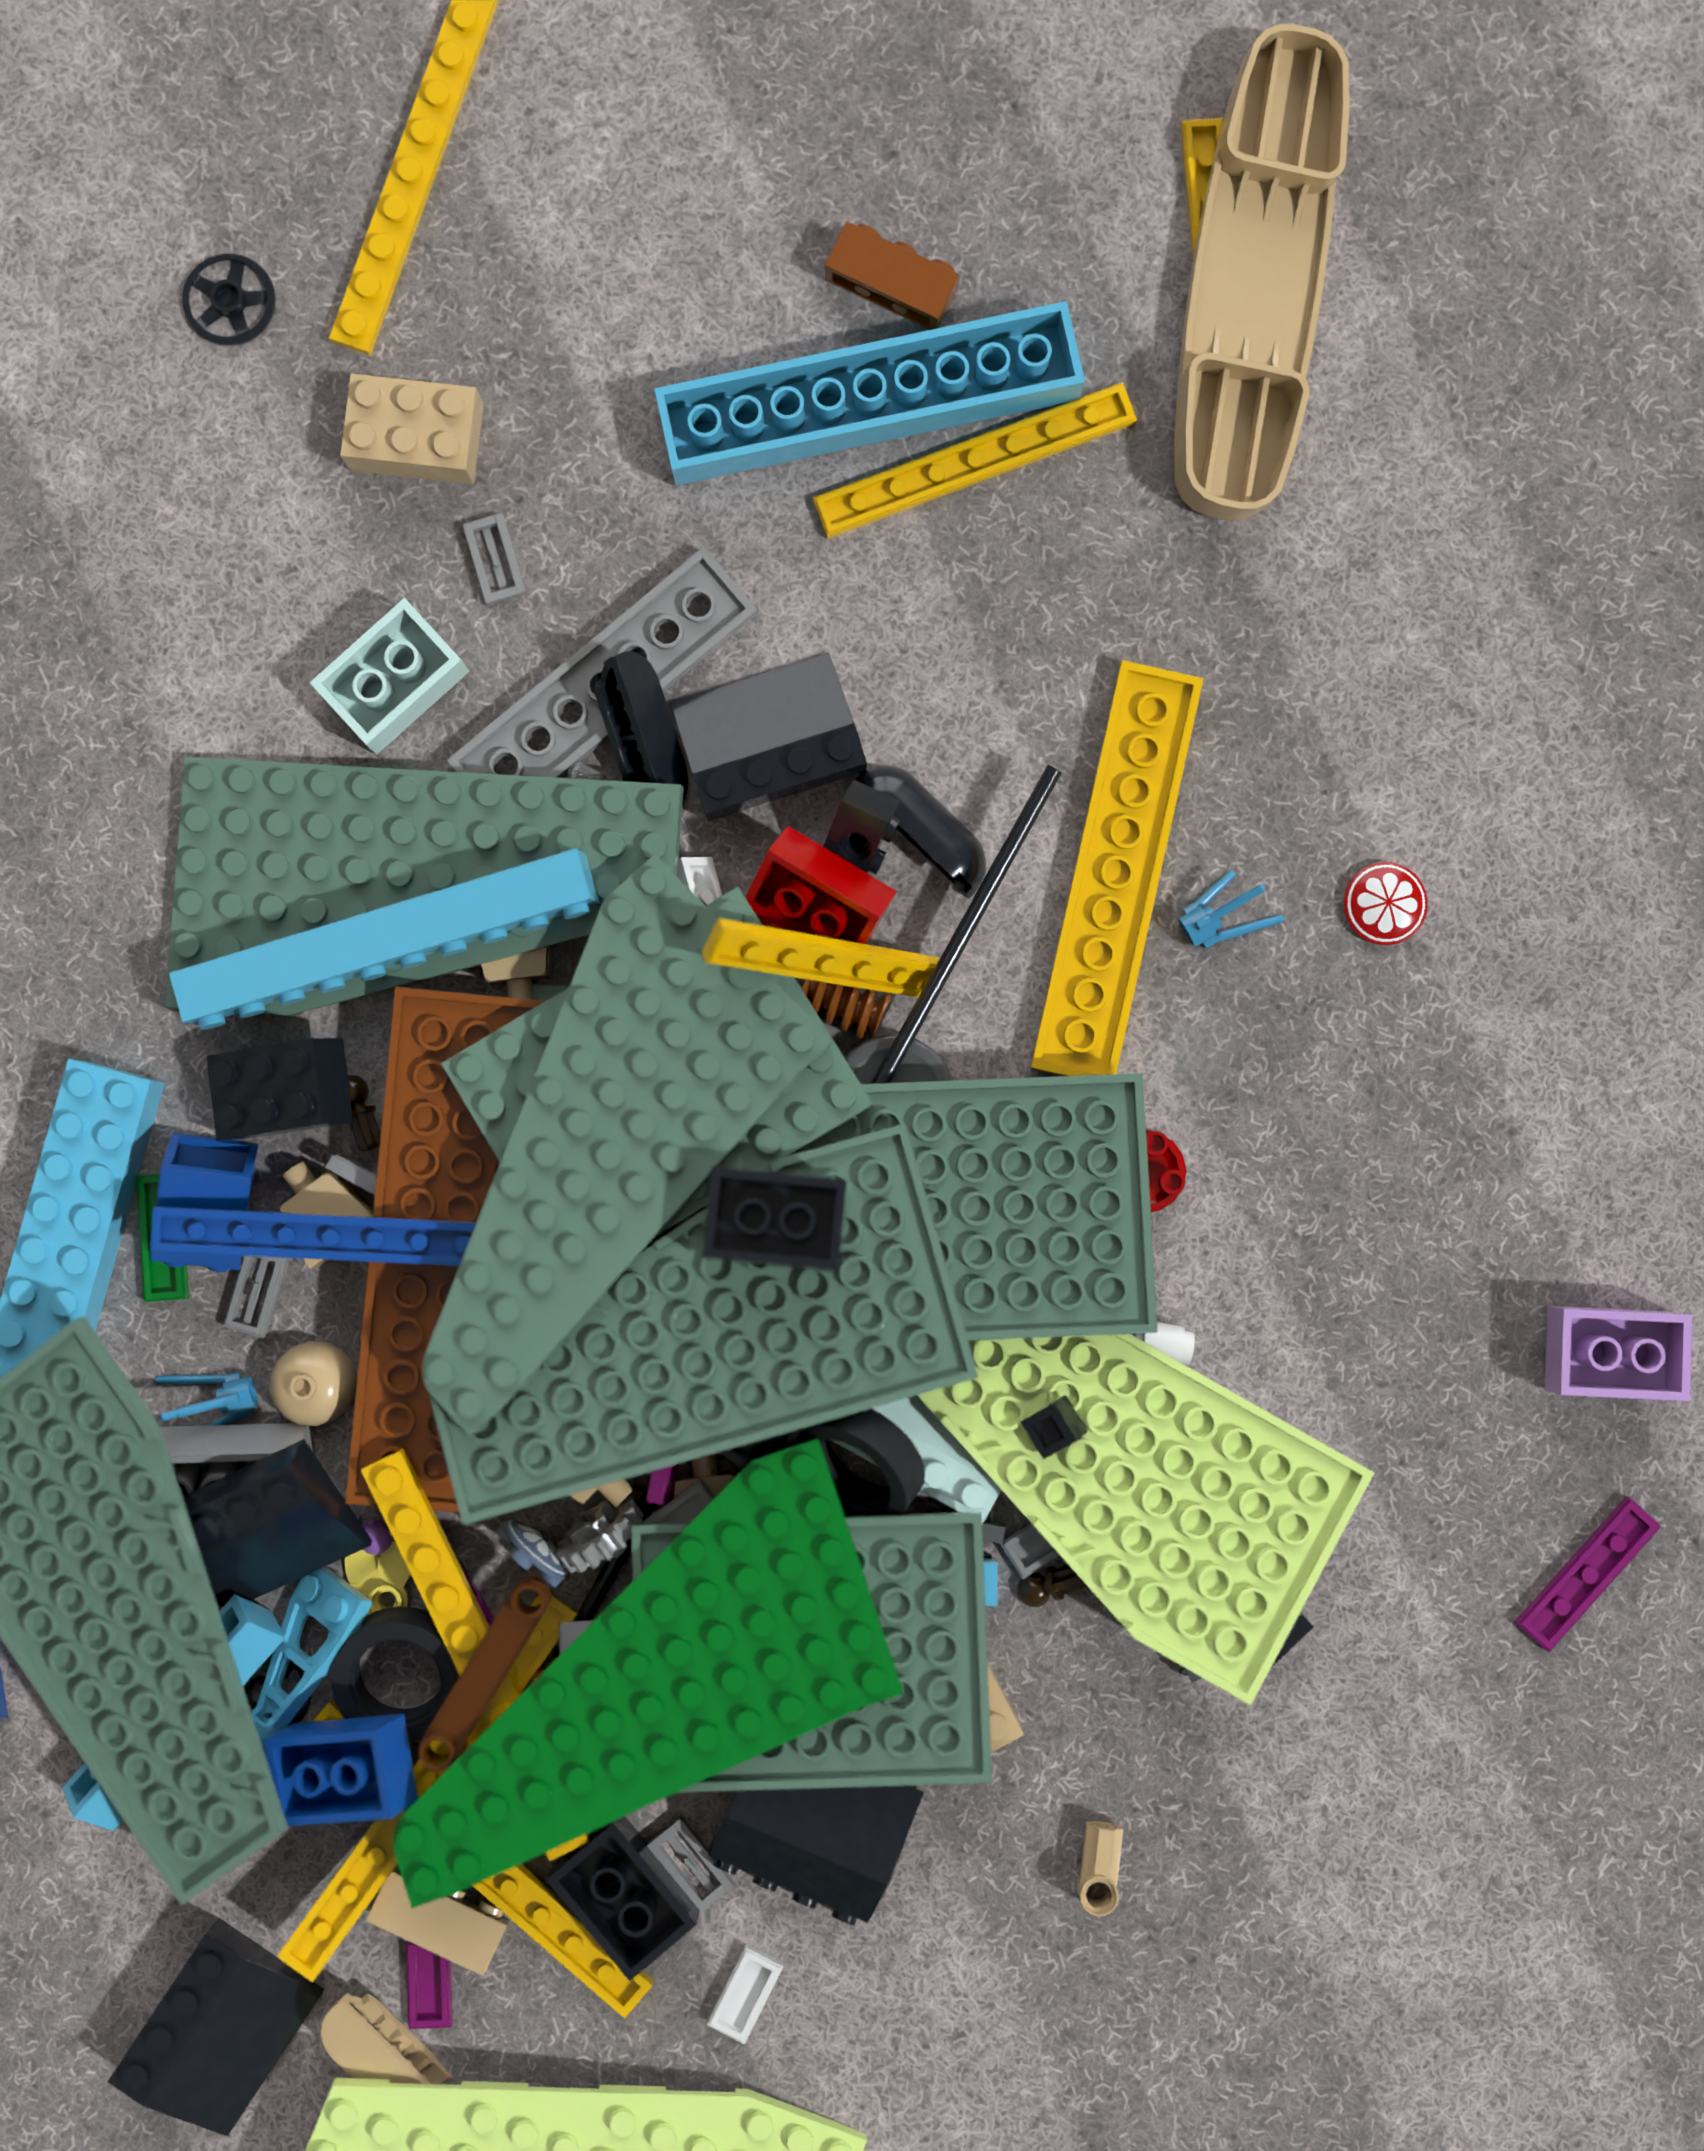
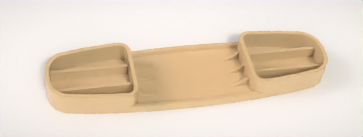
(1260, 273)

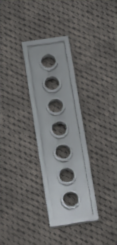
(574, 678)

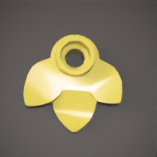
(379, 1574)

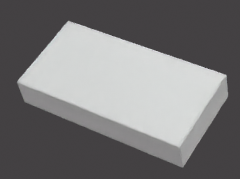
(745, 1993)

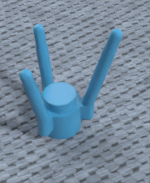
(1201, 923)
(236, 1396)

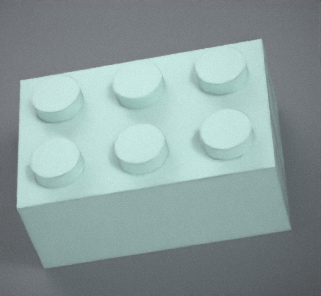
(390, 676)

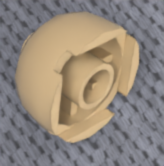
(313, 1383)

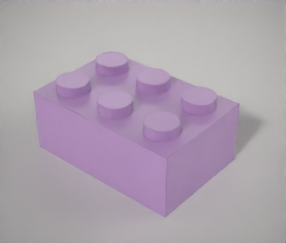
(1618, 1353)

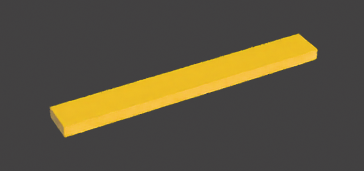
(975, 460)

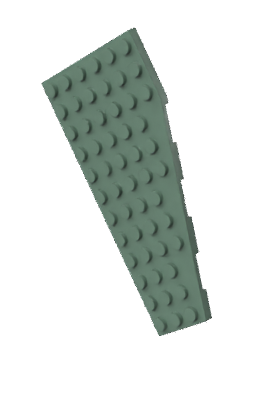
(729, 1353)

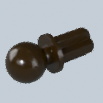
(364, 1123)
(1036, 1588)

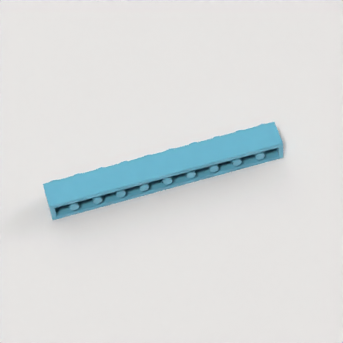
(385, 938)

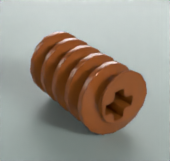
(848, 1004)

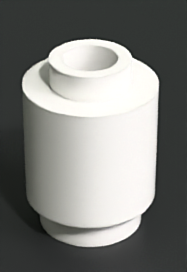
(1172, 1341)

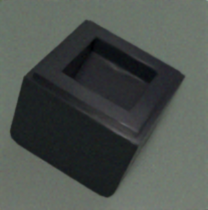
(1054, 1427)

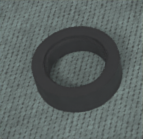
(886, 1447)
(384, 1625)

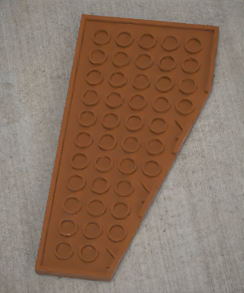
(428, 1169)

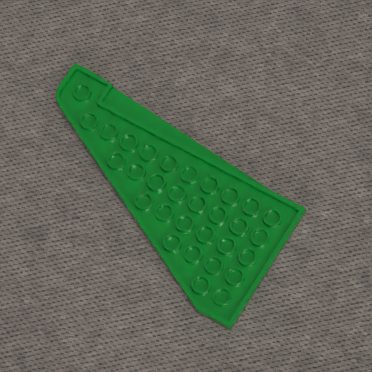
(702, 1662)

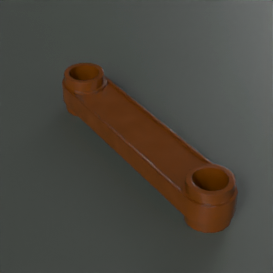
(484, 1674)

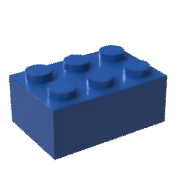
(342, 1769)

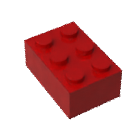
(816, 892)

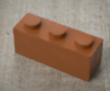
(891, 275)

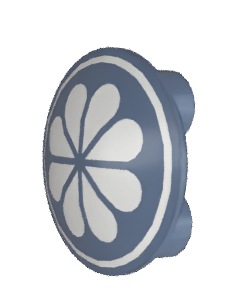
(534, 1549)

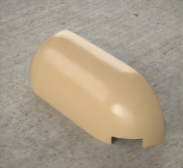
(376, 2045)

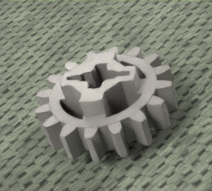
(598, 1535)

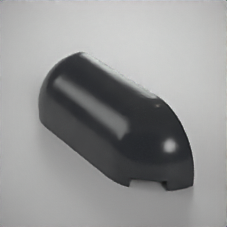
(639, 722)
(931, 827)

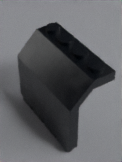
(819, 1843)

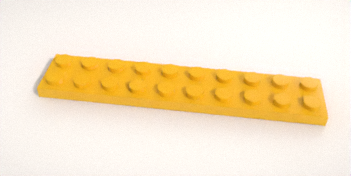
(1117, 871)

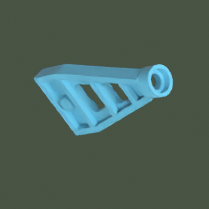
(338, 1609)

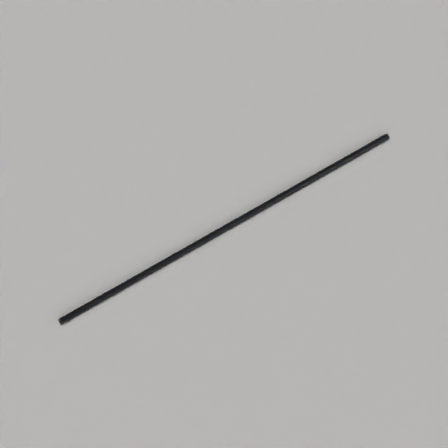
(891, 1063)

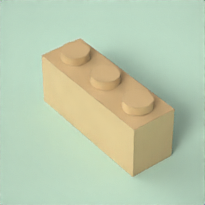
(445, 1926)

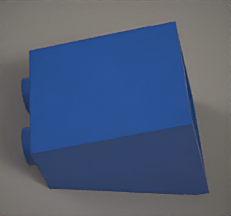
(206, 1176)

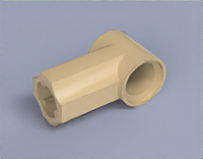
(1100, 1864)

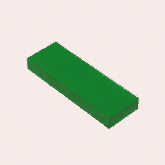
(158, 1279)

